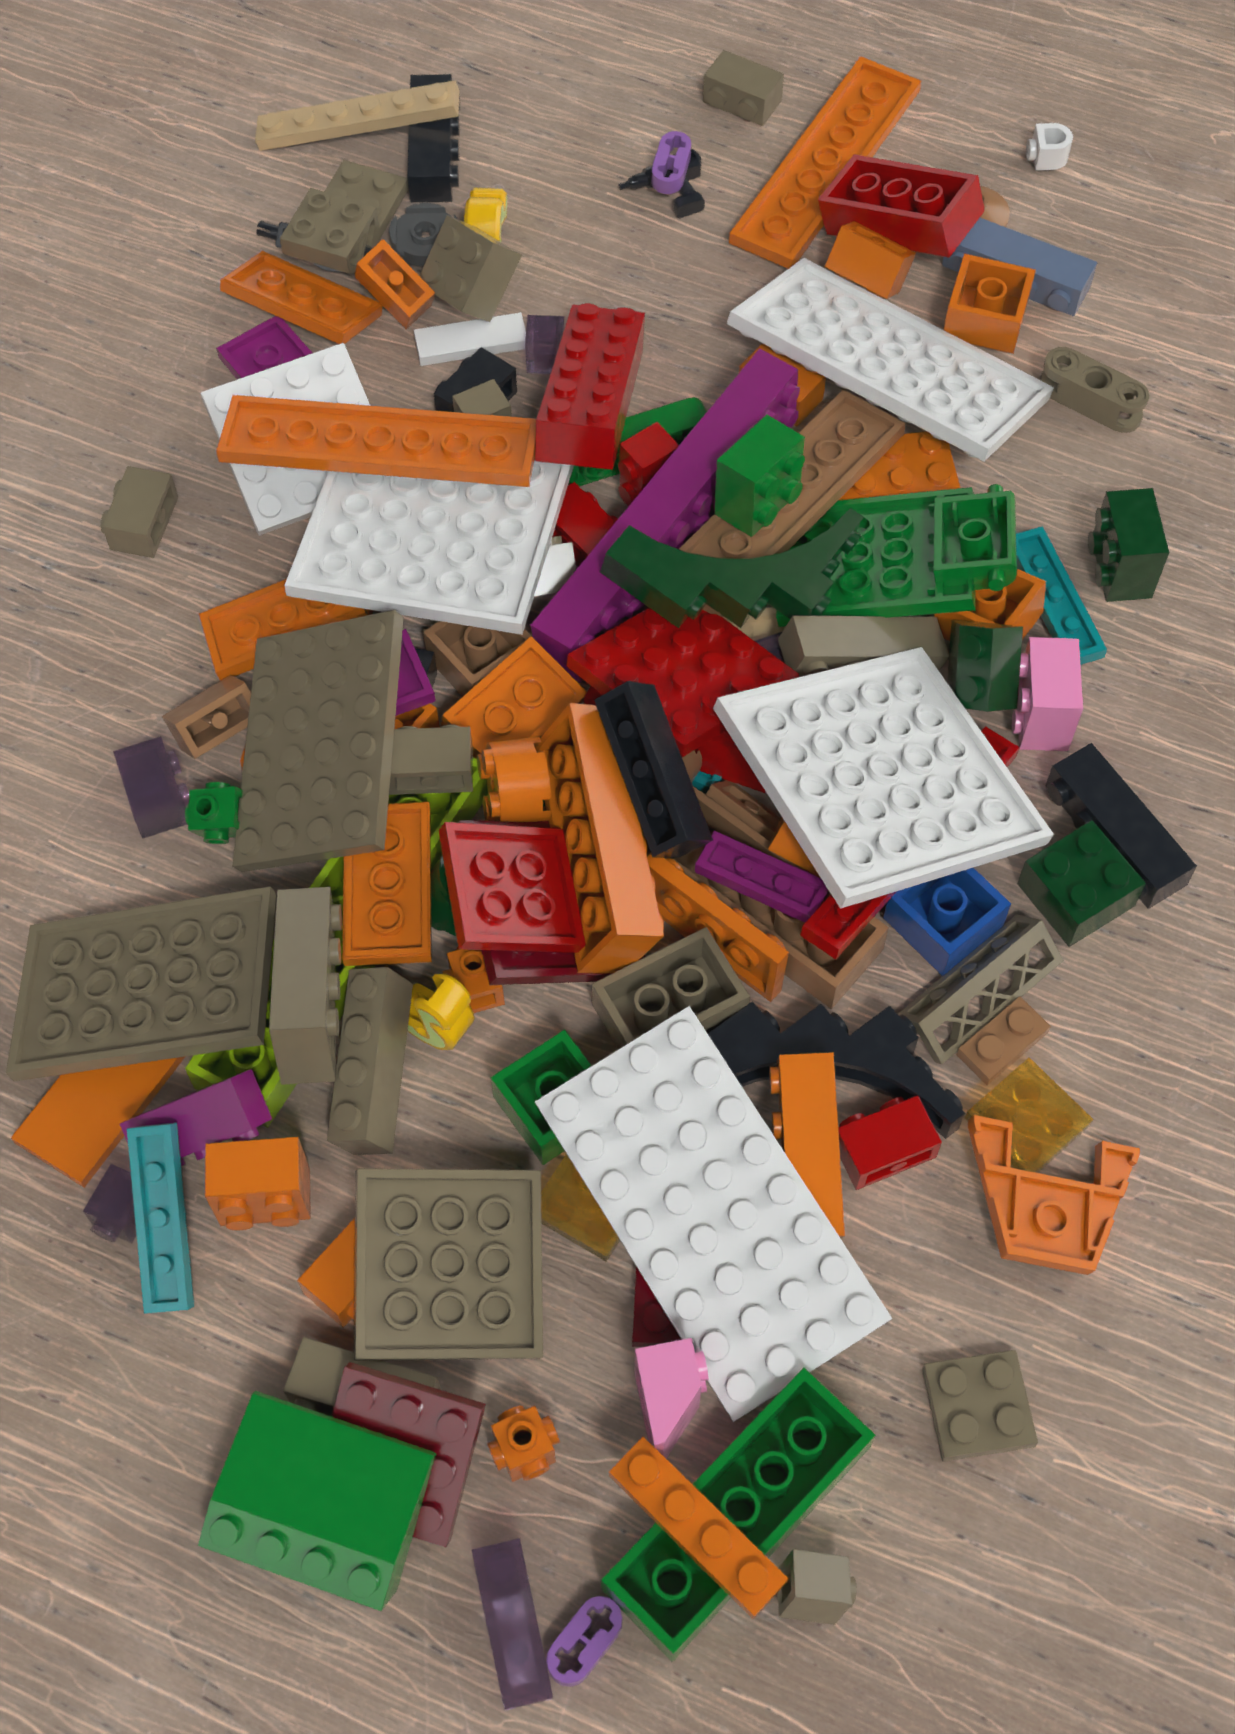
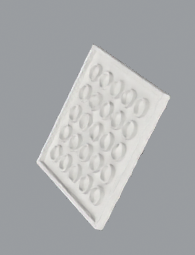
(430, 546)
(881, 775)

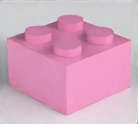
(1048, 694)

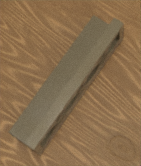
(972, 975)

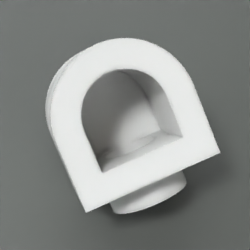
(1049, 146)

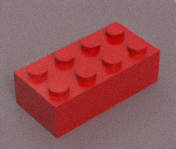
(904, 202)

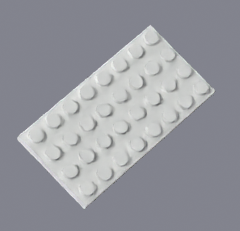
(891, 358)
(712, 1212)

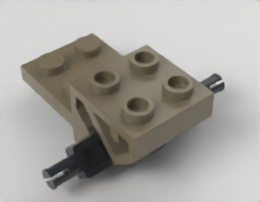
(343, 221)

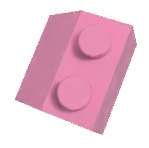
(669, 1389)

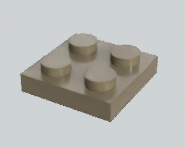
(979, 1405)

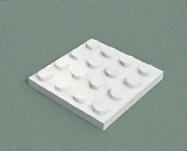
(279, 493)

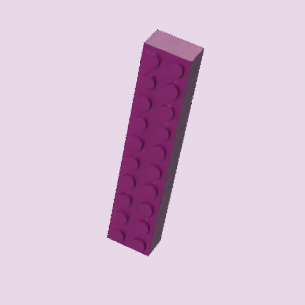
(669, 506)

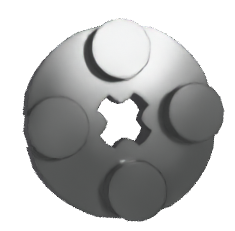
(408, 229)

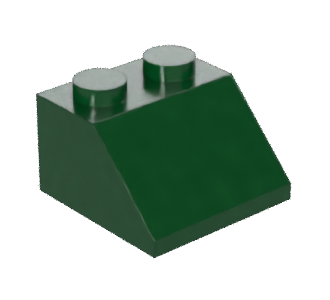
(985, 664)

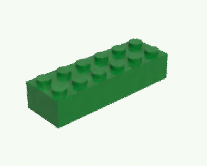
(763, 1487)

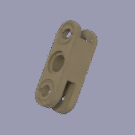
(1094, 389)

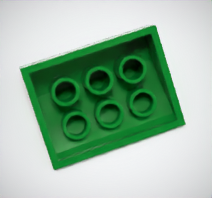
(318, 1501)

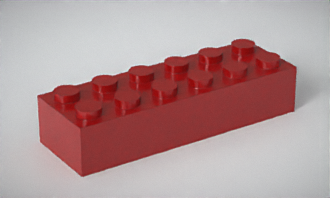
(590, 387)

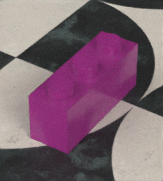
(211, 1114)

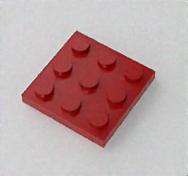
(511, 888)

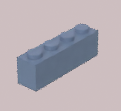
(1060, 275)

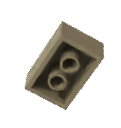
(665, 983)

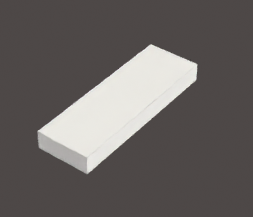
(464, 338)

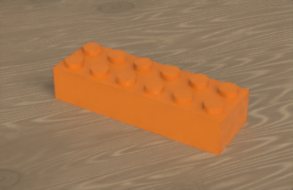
(601, 841)

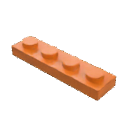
(698, 1527)

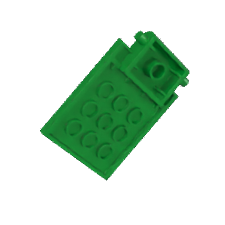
(921, 552)

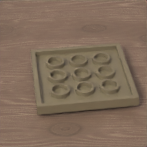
(447, 1264)

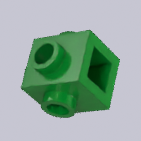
(214, 812)

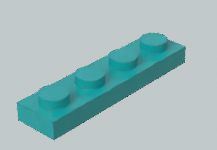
(1063, 608)
(160, 1218)

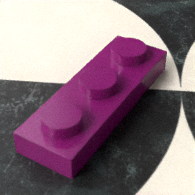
(761, 877)

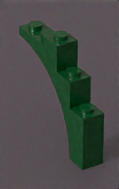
(683, 582)

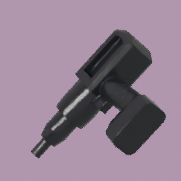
(689, 201)

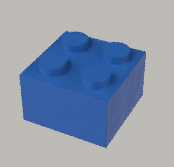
(947, 916)

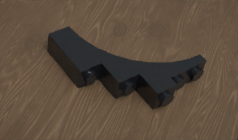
(872, 1056)

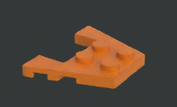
(1047, 1216)

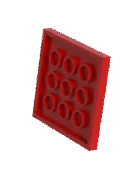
(684, 663)

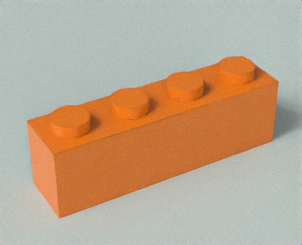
(810, 1126)

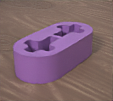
(665, 161)
(594, 1648)

